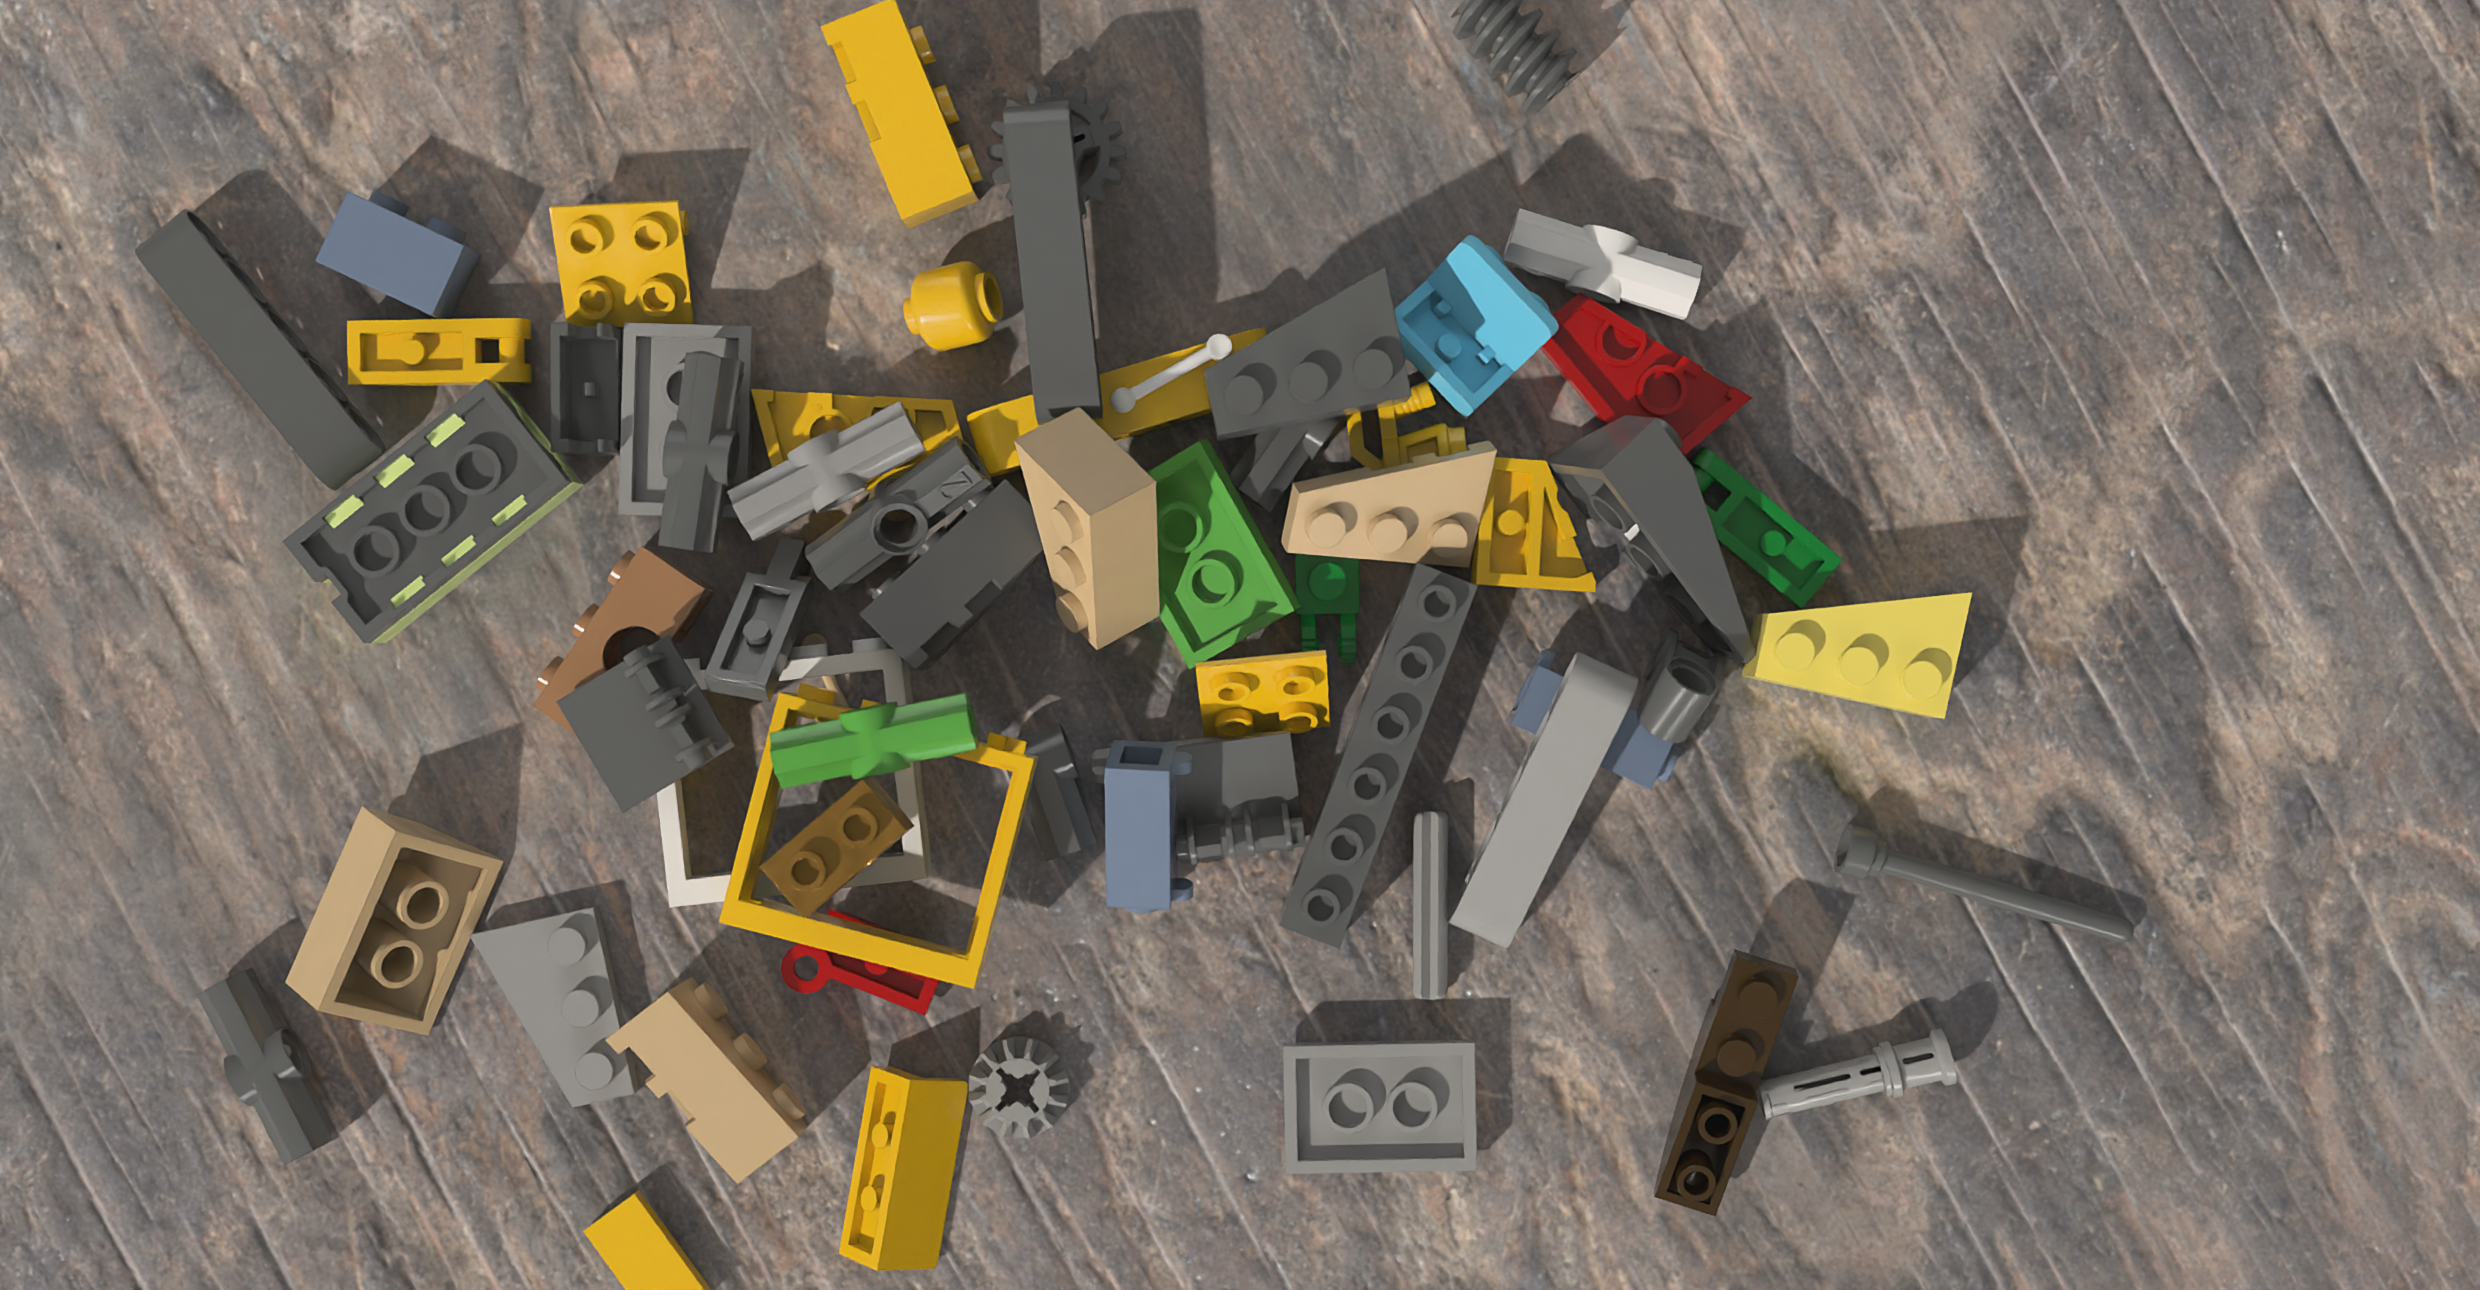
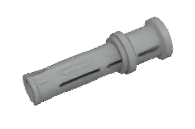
(1885, 1070)

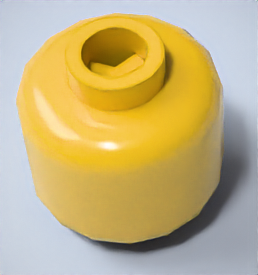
(953, 305)

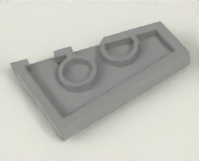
(566, 999)

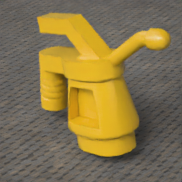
(1399, 449)

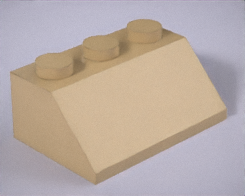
(393, 923)

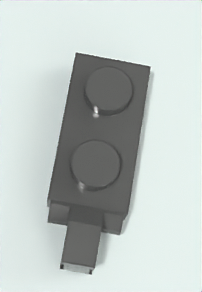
(762, 626)

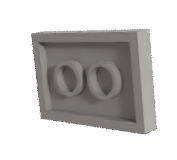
(650, 401)
(1380, 1106)

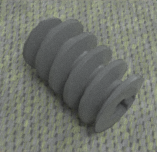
(1516, 50)

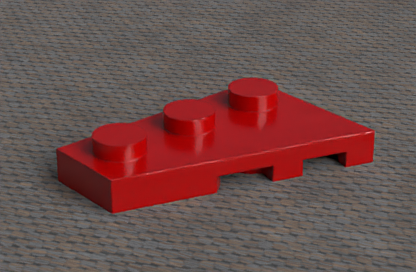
(1631, 374)

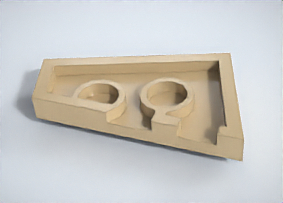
(1395, 513)

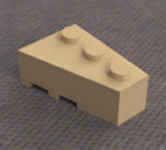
(1094, 526)
(713, 1078)

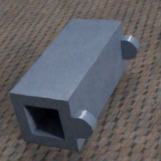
(1633, 751)
(1143, 825)

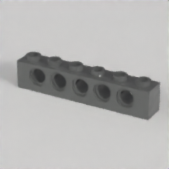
(1376, 755)

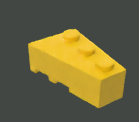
(904, 112)

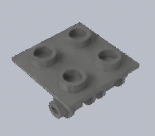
(645, 723)
(1239, 798)

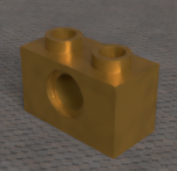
(837, 846)

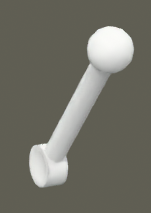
(1217, 348)

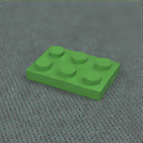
(1212, 559)

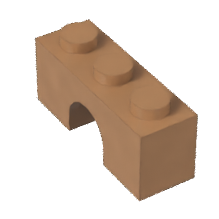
(645, 593)

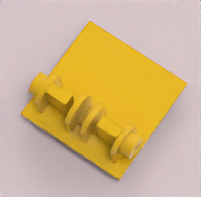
(623, 262)
(1264, 694)

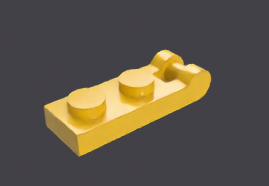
(436, 352)

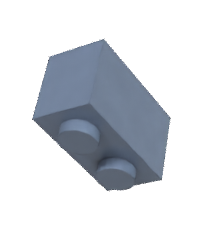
(397, 256)

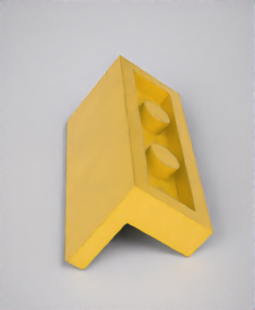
(903, 1170)

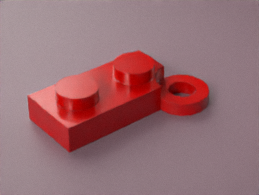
(885, 982)

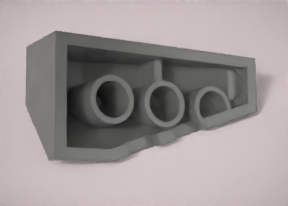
(1652, 499)

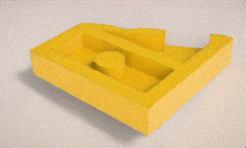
(1526, 533)

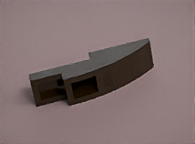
(1723, 1082)

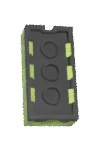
(433, 512)

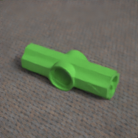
(874, 740)

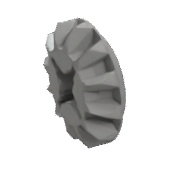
(1019, 1056)

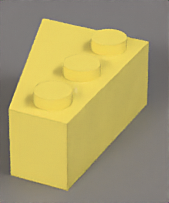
(1868, 653)

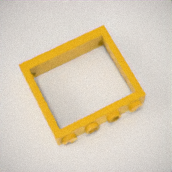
(854, 939)

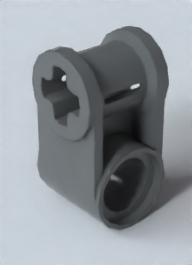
(1677, 687)

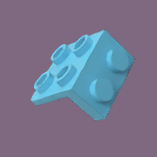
(1472, 325)

